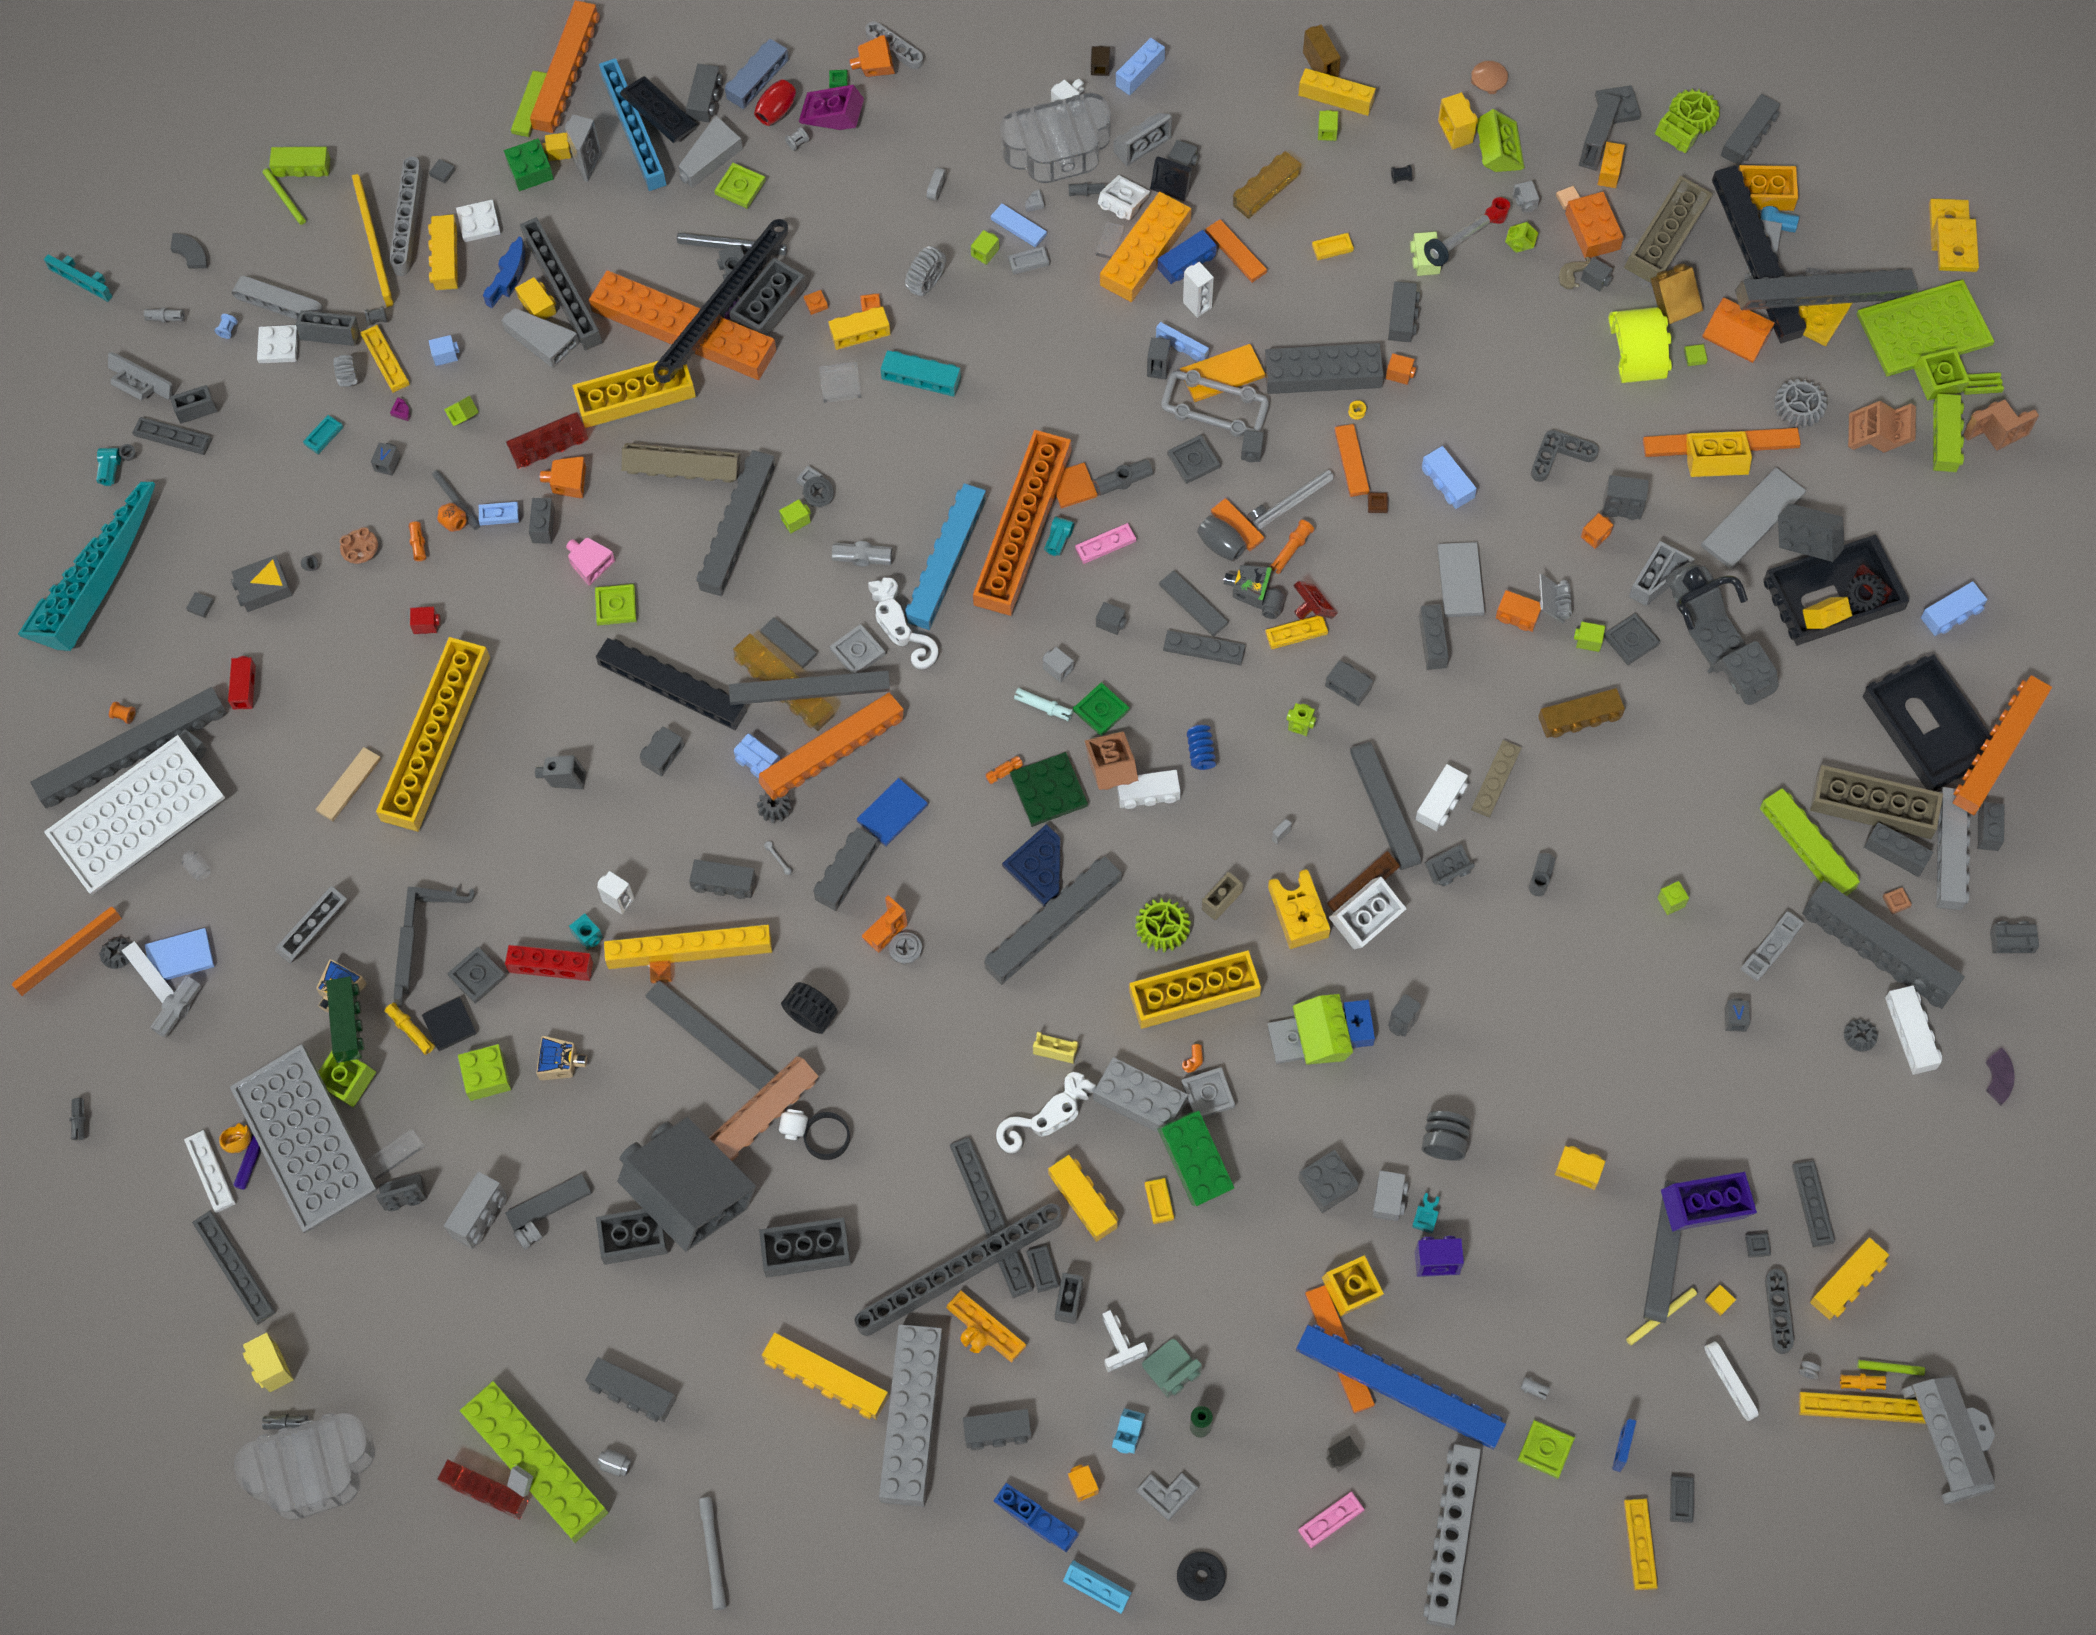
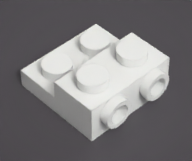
(1122, 197)

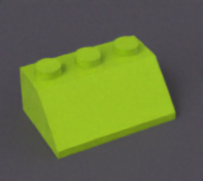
(1499, 142)
(1323, 1030)

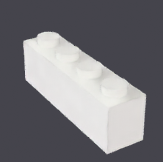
(1913, 1030)

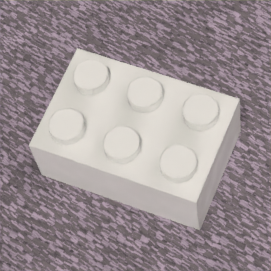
(1367, 913)

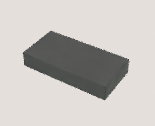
(1042, 1268)
(1681, 1499)

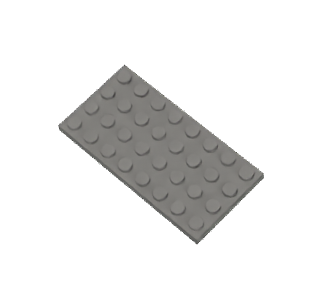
(303, 1138)

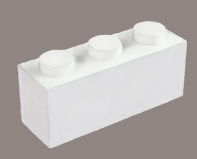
(1198, 289)
(1150, 789)
(1442, 798)

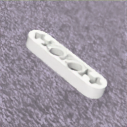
(1731, 1381)

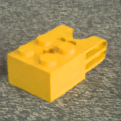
(1297, 906)

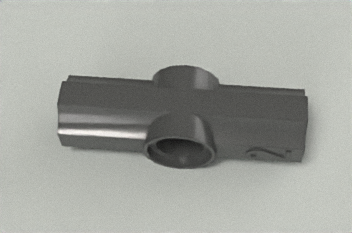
(1132, 473)

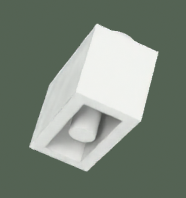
(615, 892)

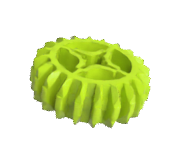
(1696, 109)
(1170, 927)

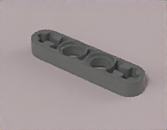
(1779, 1311)

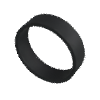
(821, 1116)

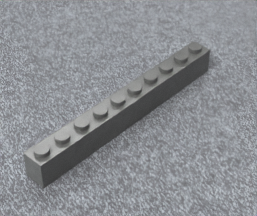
(1825, 289)
(127, 748)

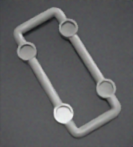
(1192, 379)

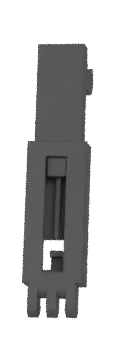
(407, 933)

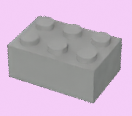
(476, 1210)

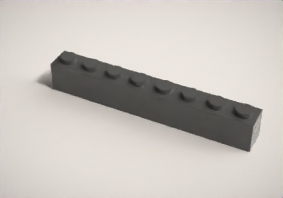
(560, 283)
(736, 523)
(1052, 920)

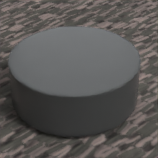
(1256, 512)

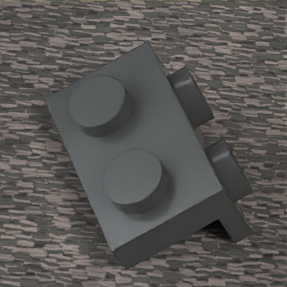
(1449, 865)

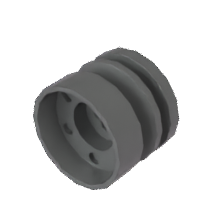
(1446, 1135)

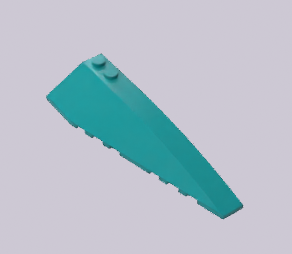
(71, 604)

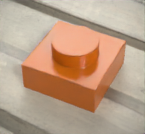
(815, 302)

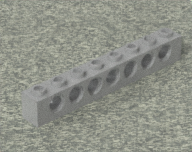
(1468, 1458)

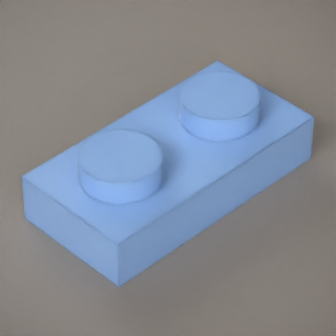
(498, 513)

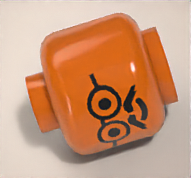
(451, 517)

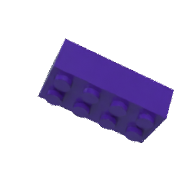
(1708, 1201)

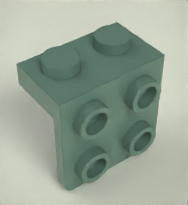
(1171, 1368)

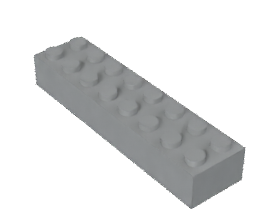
(911, 1415)

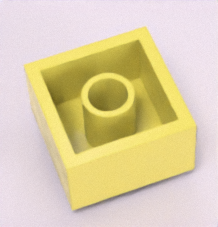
(267, 1363)

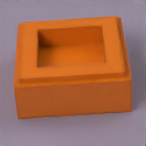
(870, 301)

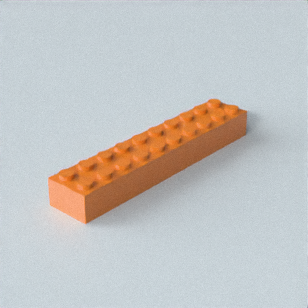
(667, 318)
(1022, 523)

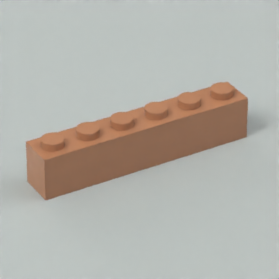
(764, 1107)

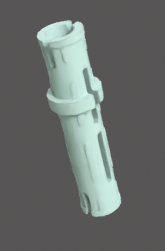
(1052, 708)

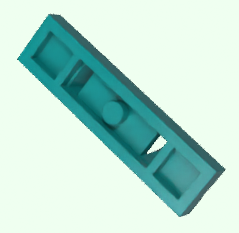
(66, 270)

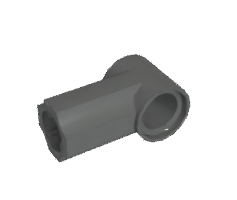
(1542, 873)

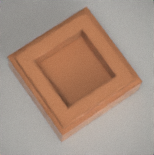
(1897, 900)

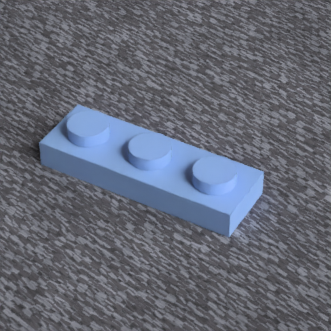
(1182, 343)

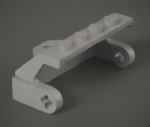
(1958, 1437)

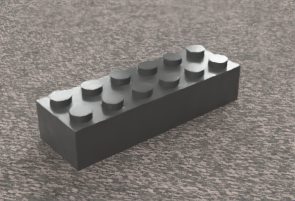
(1323, 368)

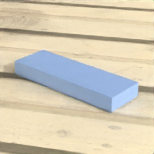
(1018, 225)

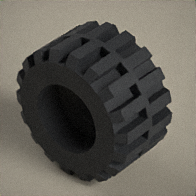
(809, 1007)

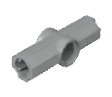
(862, 553)
(175, 1006)

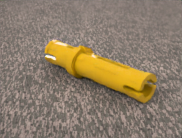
(405, 1024)

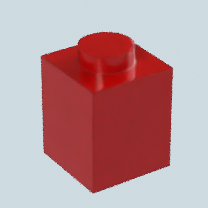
(424, 620)

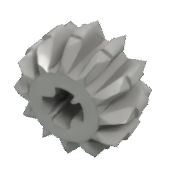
(345, 370)

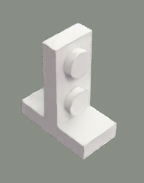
(1121, 1343)

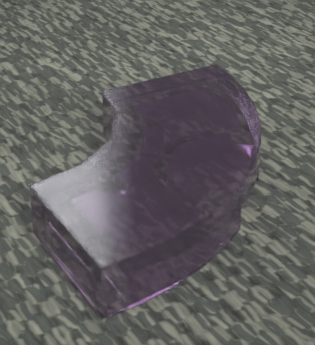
(2002, 1076)

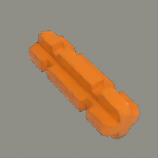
(1004, 769)

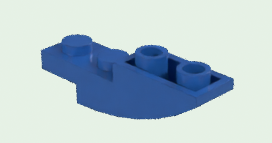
(511, 269)
(1036, 1518)

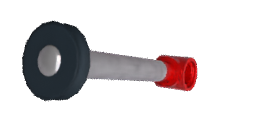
(1437, 251)

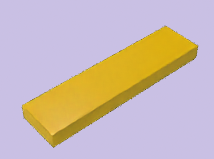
(384, 358)
(1640, 1544)

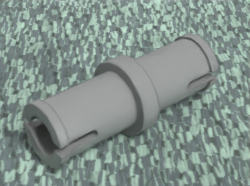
(164, 315)

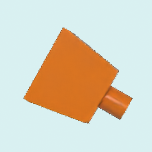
(874, 58)
(566, 477)

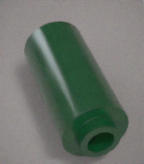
(1201, 1421)

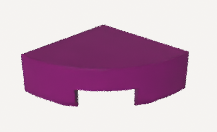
(400, 410)

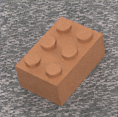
(1111, 760)

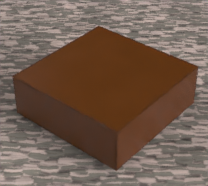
(1377, 503)

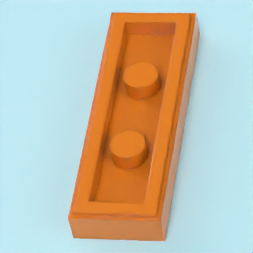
(1228, 513)

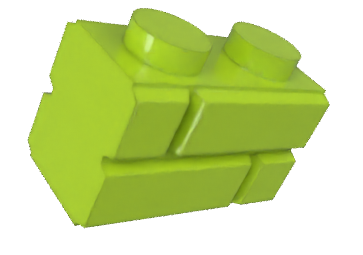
(1677, 132)

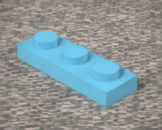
(1097, 1587)

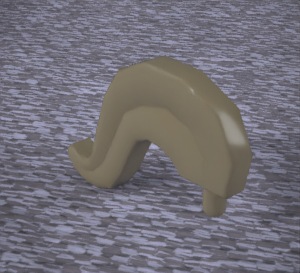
(1566, 273)

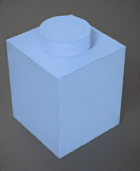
(443, 350)

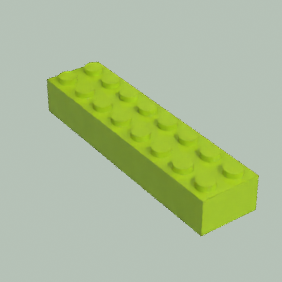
(521, 1445)

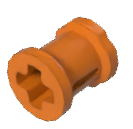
(122, 712)

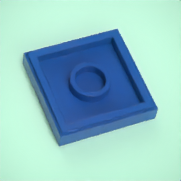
(1624, 1445)

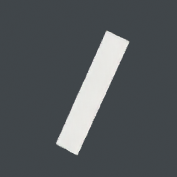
(147, 971)

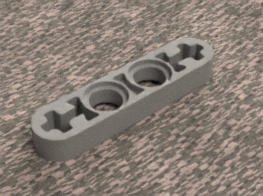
(896, 43)

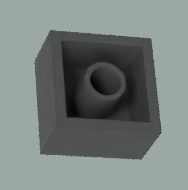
(1625, 497)
(1328, 1181)

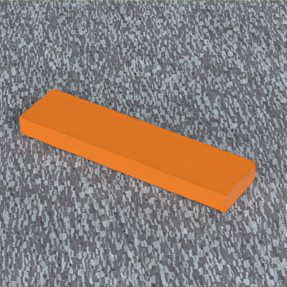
(1236, 250)
(1351, 460)

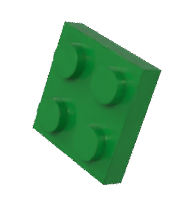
(1101, 709)

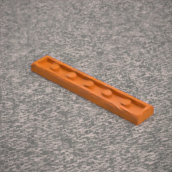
(66, 951)
(1328, 1319)

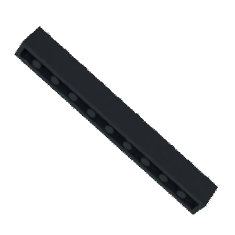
(1755, 245)

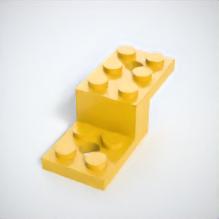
(1953, 235)

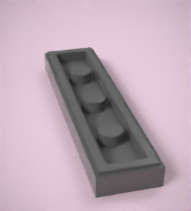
(172, 436)
(1193, 603)
(548, 1202)
(1813, 1204)

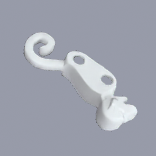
(894, 622)
(1053, 1113)

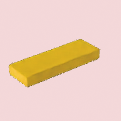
(1296, 632)

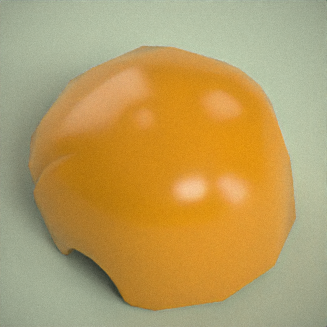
(235, 1138)

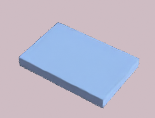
(181, 954)

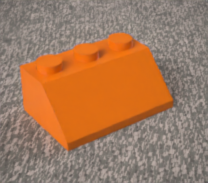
(1738, 330)

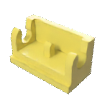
(1055, 1048)

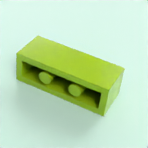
(299, 161)

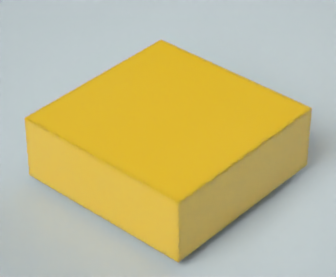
(1720, 1300)

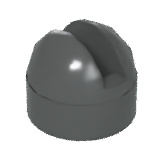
(126, 449)
(309, 563)

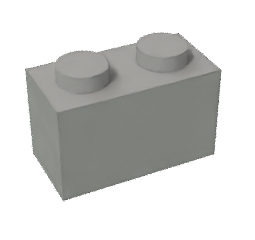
(1389, 1196)

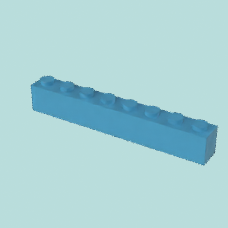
(632, 126)
(946, 556)

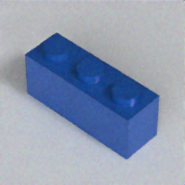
(1190, 252)

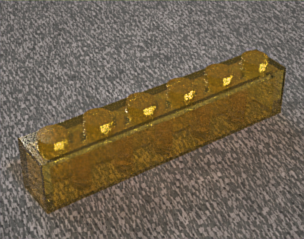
(767, 667)

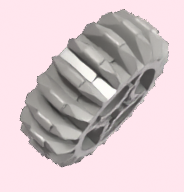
(925, 270)
(1797, 410)

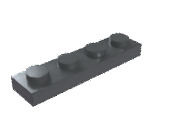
(1204, 647)

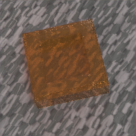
(660, 971)

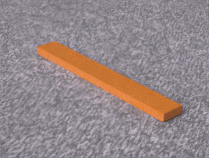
(1757, 440)

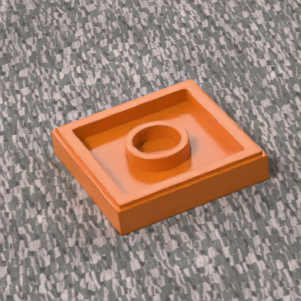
(1075, 486)

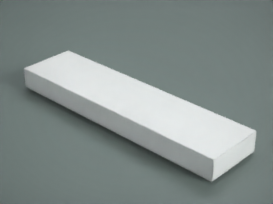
(209, 1171)

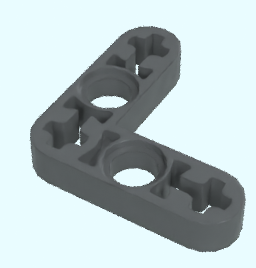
(1559, 446)

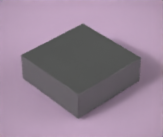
(442, 171)
(200, 604)
(1757, 1245)

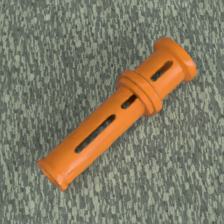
(1296, 540)

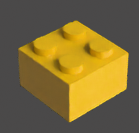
(1457, 120)
(1352, 1285)

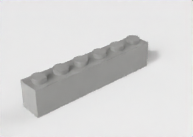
(1952, 854)

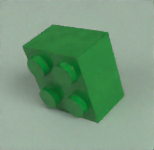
(528, 164)

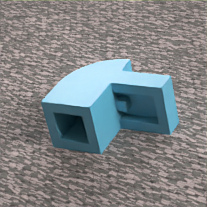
(1128, 1431)

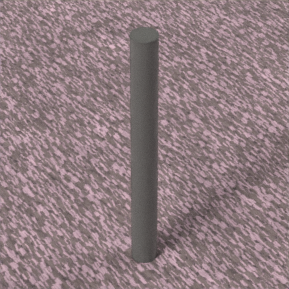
(455, 499)

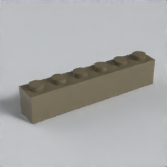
(680, 462)

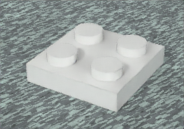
(478, 221)
(277, 344)

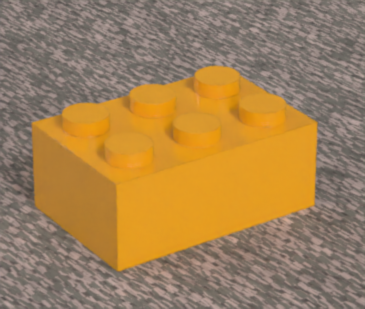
(1771, 186)

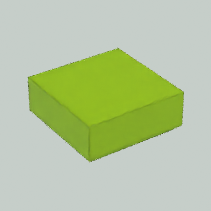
(1695, 355)

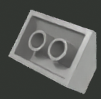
(1143, 138)
(583, 144)

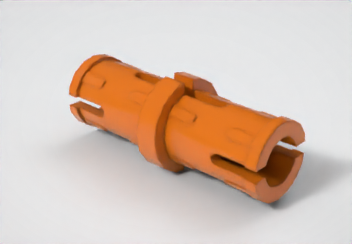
(417, 541)

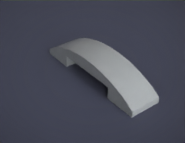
(1772, 946)

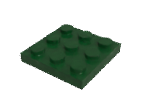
(1048, 789)

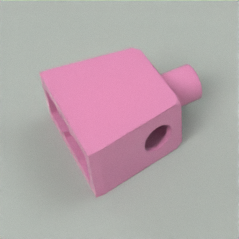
(589, 559)

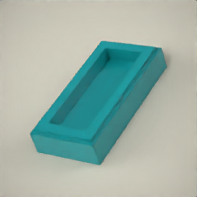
(323, 434)

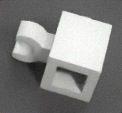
(1065, 90)

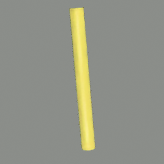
(1674, 1306)

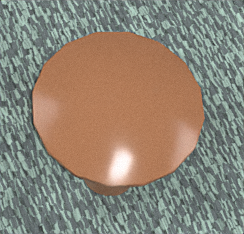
(1489, 76)
(358, 546)

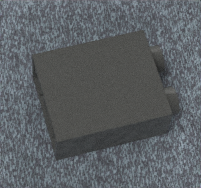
(685, 1182)

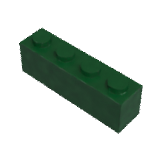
(344, 1019)

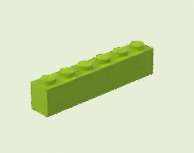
(1808, 842)

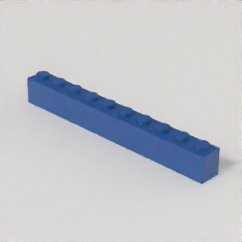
(1401, 1387)

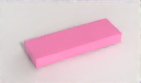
(1105, 543)
(1331, 1520)

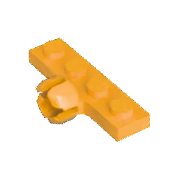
(984, 1329)

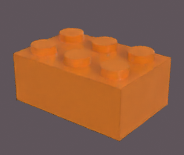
(1594, 225)

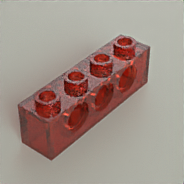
(550, 432)
(482, 1489)

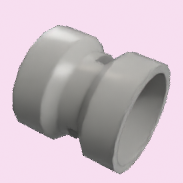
(527, 1235)

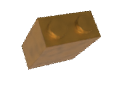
(1321, 51)
(1677, 293)

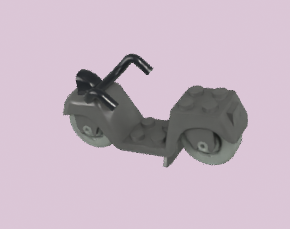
(1720, 643)

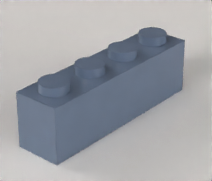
(756, 73)

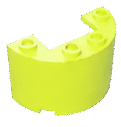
(1641, 344)

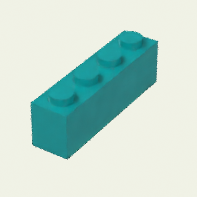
(920, 373)

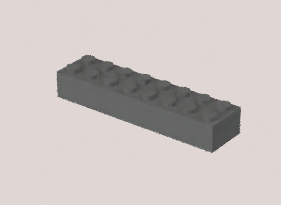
(1882, 945)

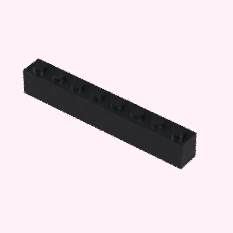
(670, 683)

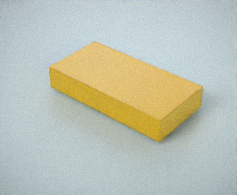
(1332, 246)
(1159, 1201)

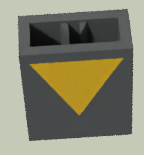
(260, 584)

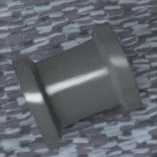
(376, 315)

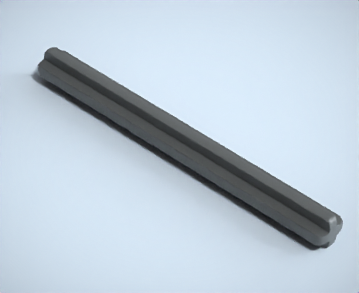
(720, 242)

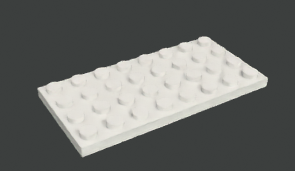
(134, 815)

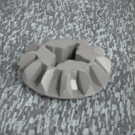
(899, 941)

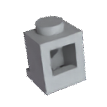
(1526, 196)

